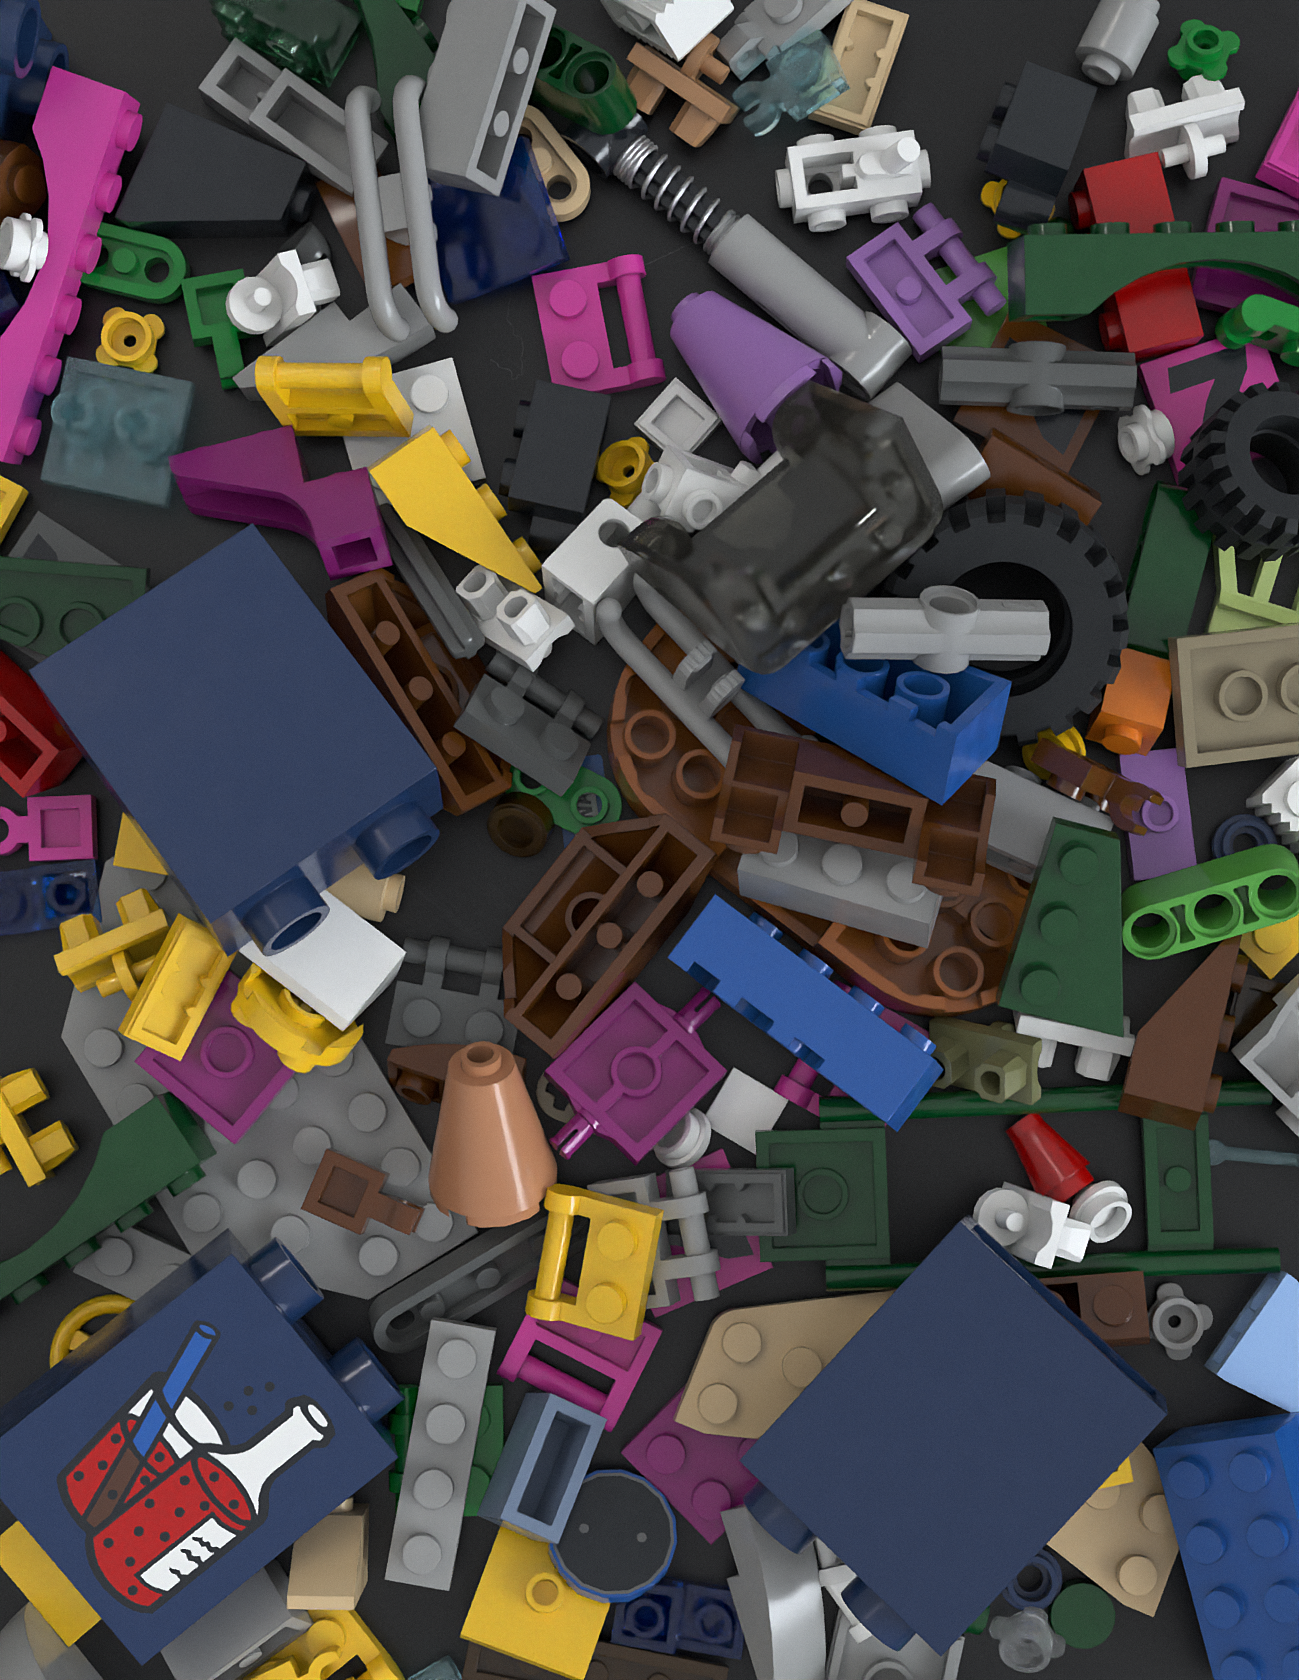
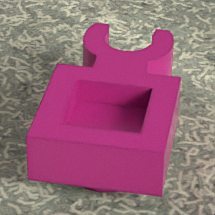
(54, 829)

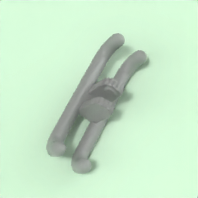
(395, 208)
(702, 679)

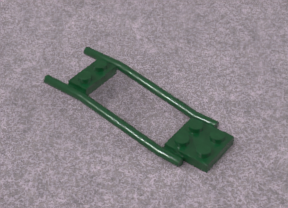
(845, 1190)

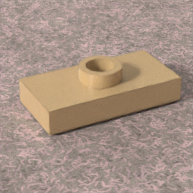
(866, 51)

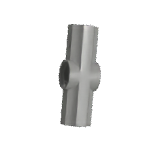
(944, 629)

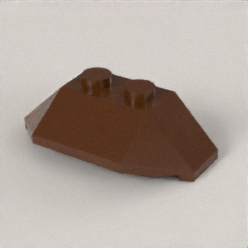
(419, 681)
(597, 923)

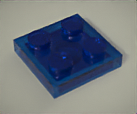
(493, 238)

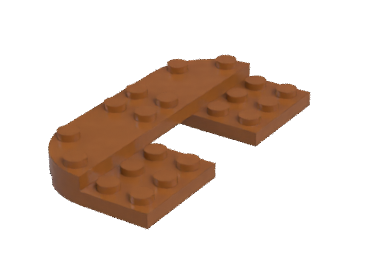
(671, 772)

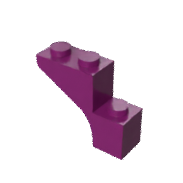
(268, 484)

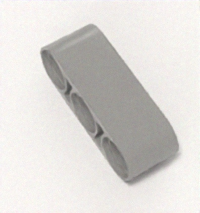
(945, 450)

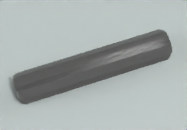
(431, 587)

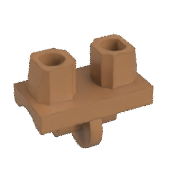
(703, 106)

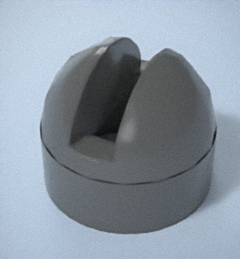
(309, 244)

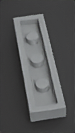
(440, 1453)

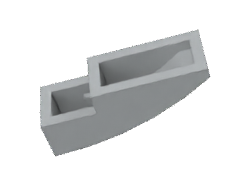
(283, 113)
(335, 339)
(776, 1601)

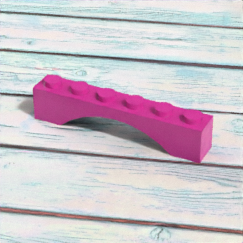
(82, 140)

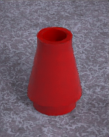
(1049, 1159)

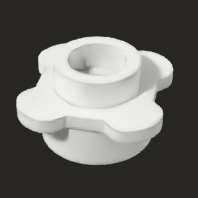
(23, 246)
(1145, 438)

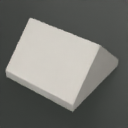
(336, 966)

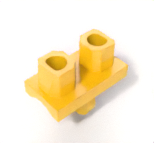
(118, 957)
(32, 1153)

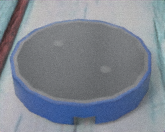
(615, 1538)

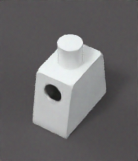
(592, 565)

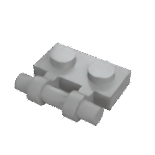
(687, 1206)

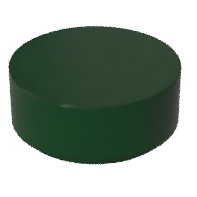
(1082, 1614)

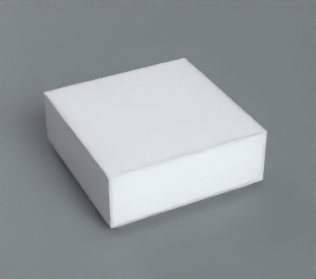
(678, 420)
(743, 1108)

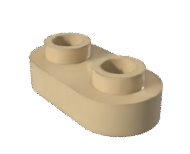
(557, 164)

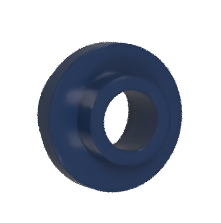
(1246, 824)
(1044, 1591)

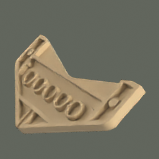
(769, 1353)

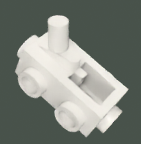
(867, 174)
(696, 488)

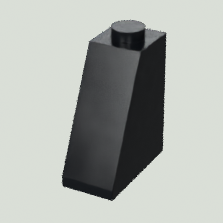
(214, 183)

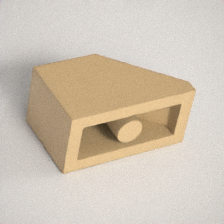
(331, 1561)

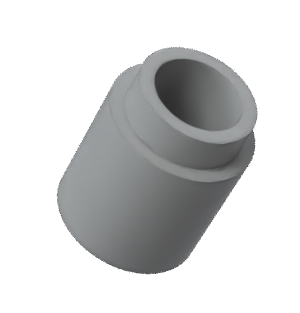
(1117, 39)

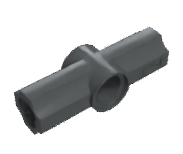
(1037, 378)

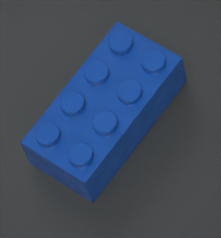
(1238, 1538)

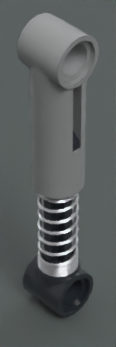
(752, 259)

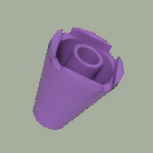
(745, 366)

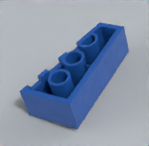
(891, 712)
(807, 1012)

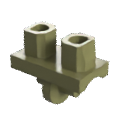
(987, 1059)

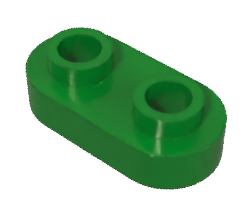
(129, 264)
(565, 808)

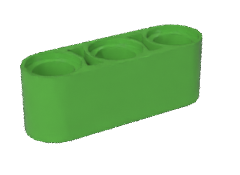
(1187, 925)

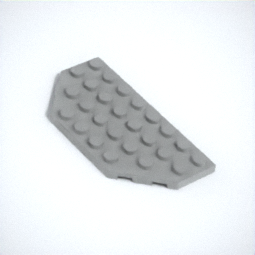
(266, 1176)

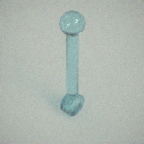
(1219, 1153)

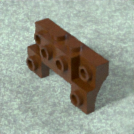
(835, 796)

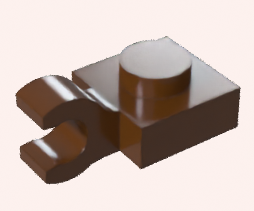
(351, 1194)

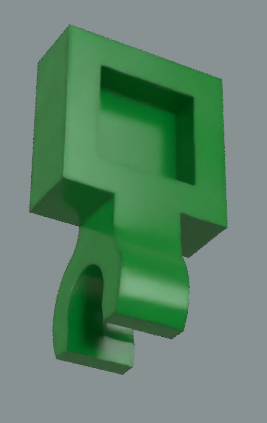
(210, 324)

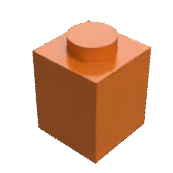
(1133, 706)

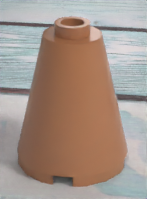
(489, 1142)

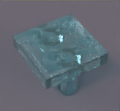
(117, 432)

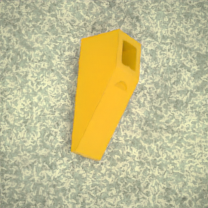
(437, 499)

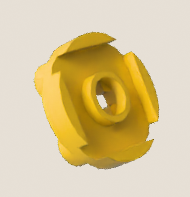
(289, 1024)

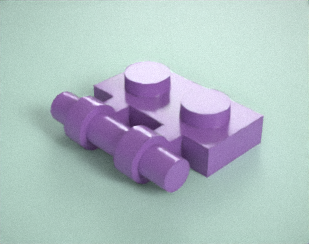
(910, 291)

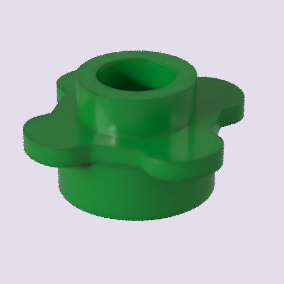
(1202, 51)

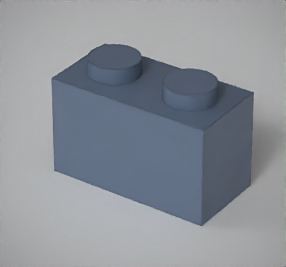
(542, 1467)

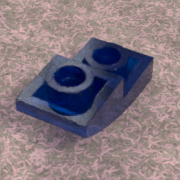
(47, 896)
(683, 1617)

